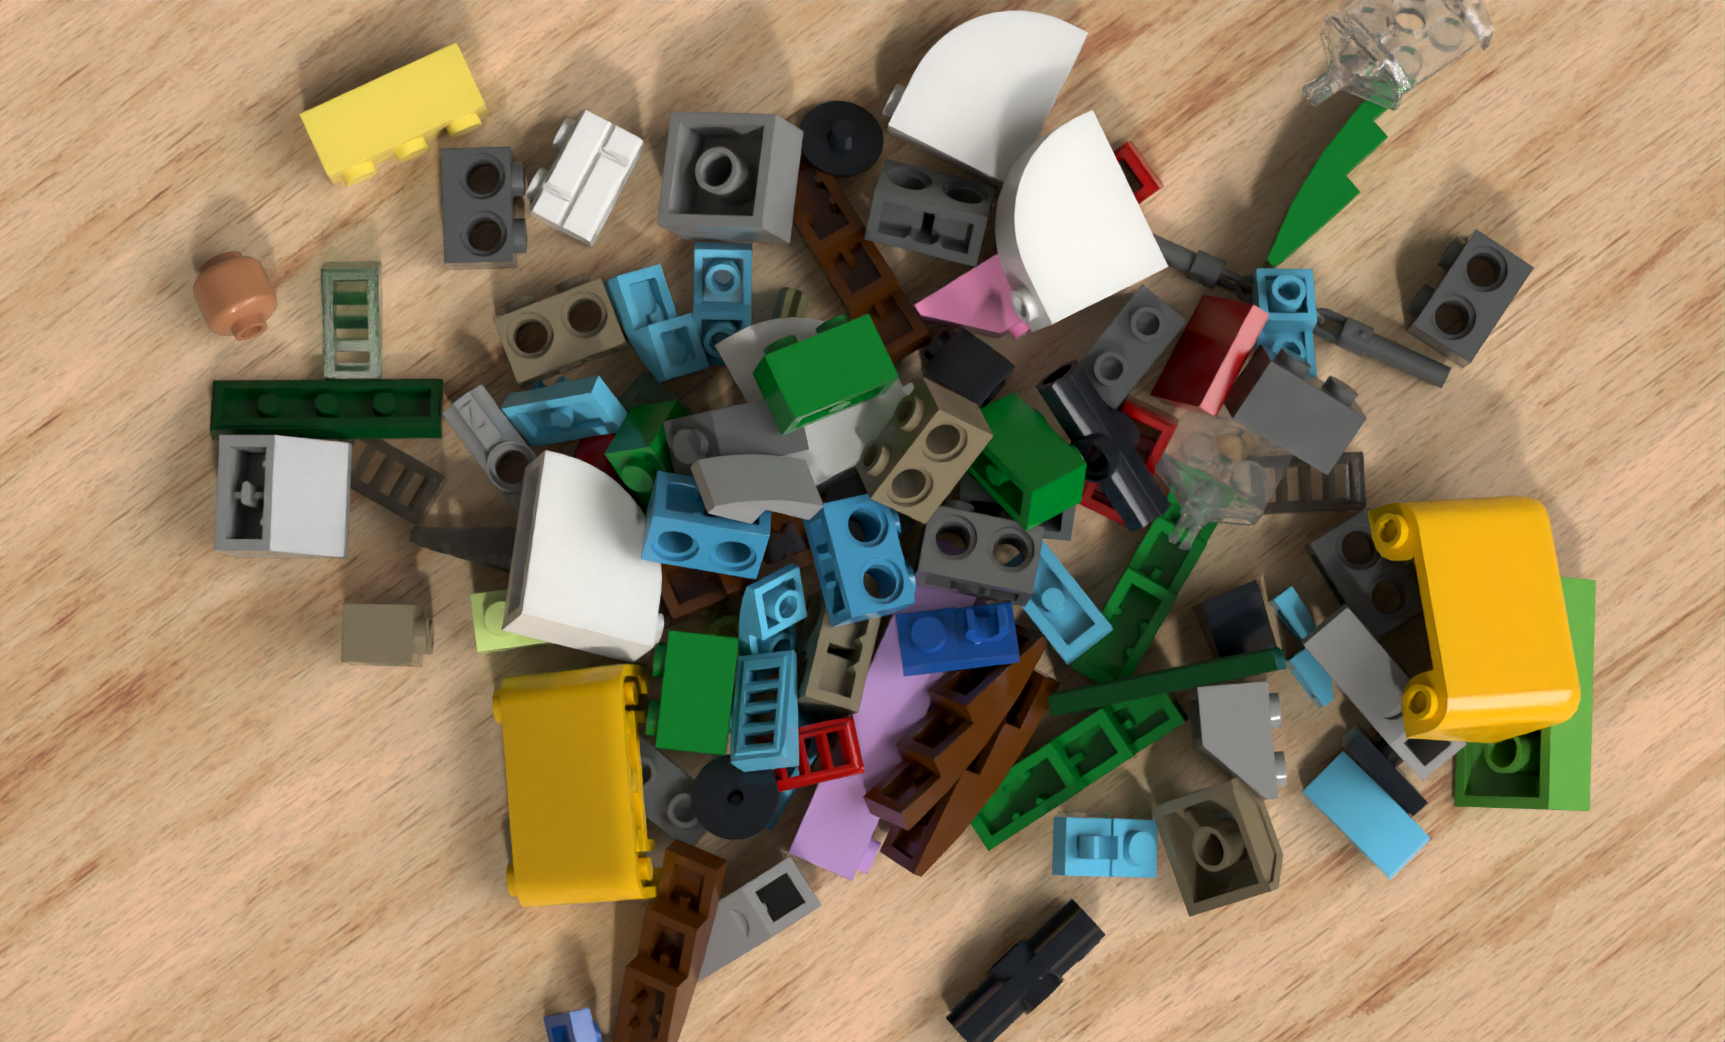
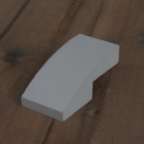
(751, 483)

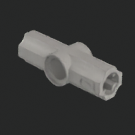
(488, 437)

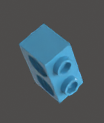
(685, 535)
(844, 560)

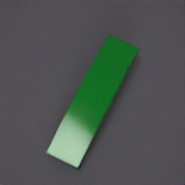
(1327, 187)
(1143, 597)
(1074, 762)

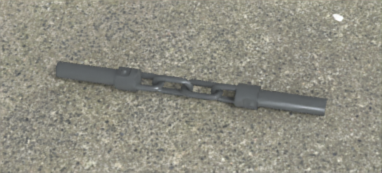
(1352, 334)

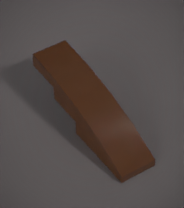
(854, 264)
(694, 591)
(951, 735)
(952, 814)
(671, 946)

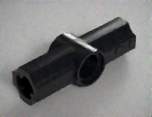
(1107, 444)
(1026, 975)

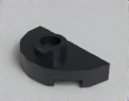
(1382, 764)

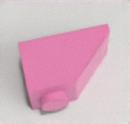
(976, 302)

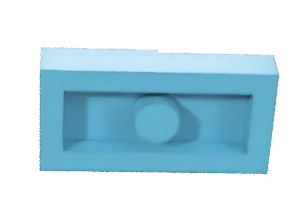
(564, 411)
(1062, 608)
(1104, 847)

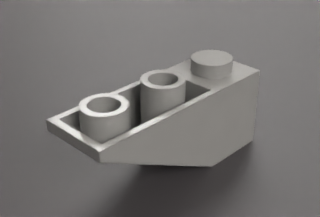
(1374, 685)
(757, 914)

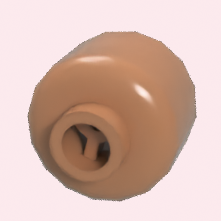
(235, 295)

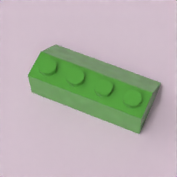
(1548, 765)

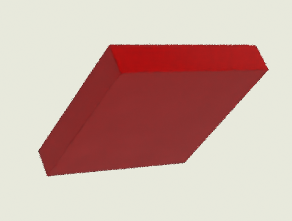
(1210, 355)

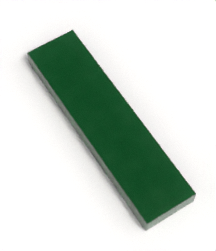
(329, 408)
(1167, 681)

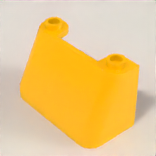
(1488, 614)
(576, 786)

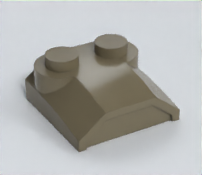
(1220, 845)

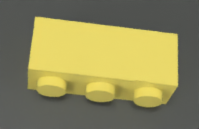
(395, 116)

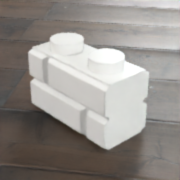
(585, 176)

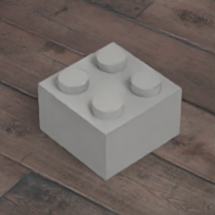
(730, 177)

